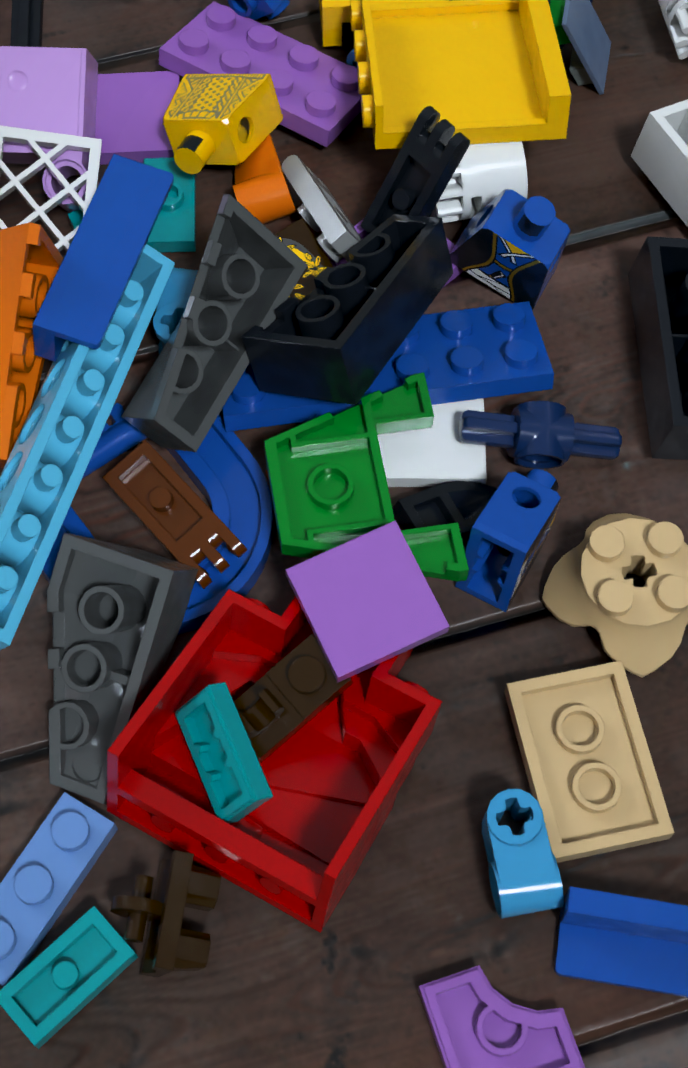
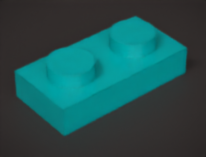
(66, 977)

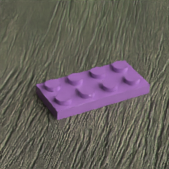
(313, 89)

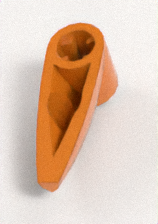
(262, 184)

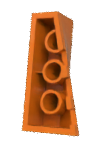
(26, 273)

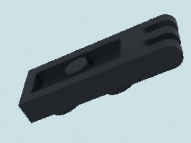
(419, 170)

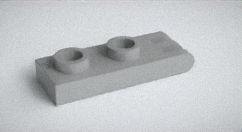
(321, 210)

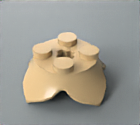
(633, 622)

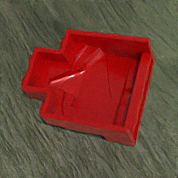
(326, 781)

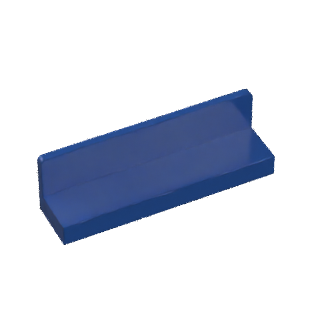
(101, 257)
(623, 941)

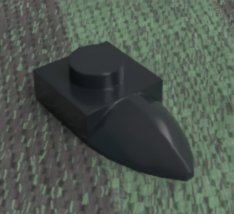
(444, 505)

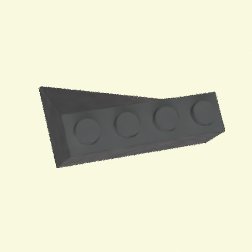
(237, 286)

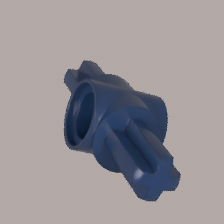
(539, 435)

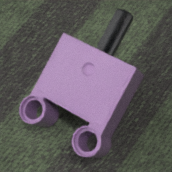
(48, 93)

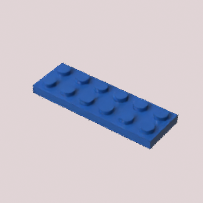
(460, 351)

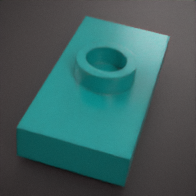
(177, 220)
(223, 753)

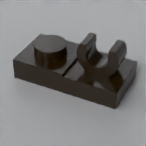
(288, 697)

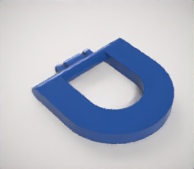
(234, 490)

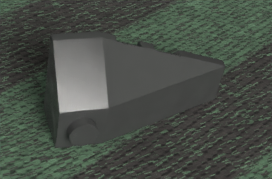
(111, 638)

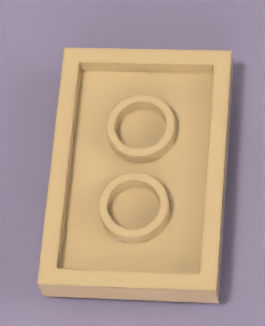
(588, 761)

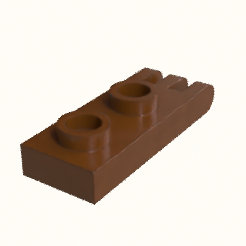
(172, 511)

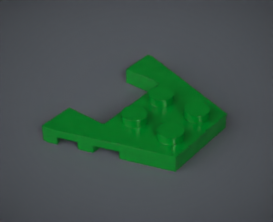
(334, 484)

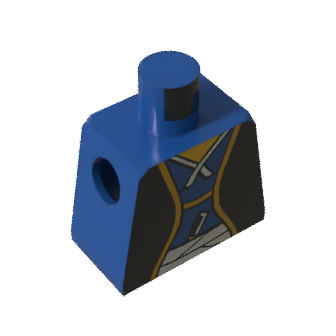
(513, 245)
(518, 521)

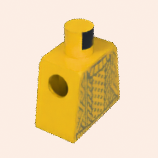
(220, 118)

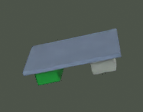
(580, 25)

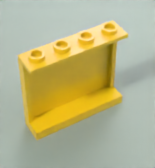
(476, 62)

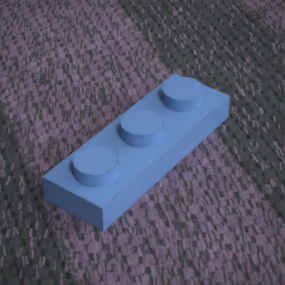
(47, 879)

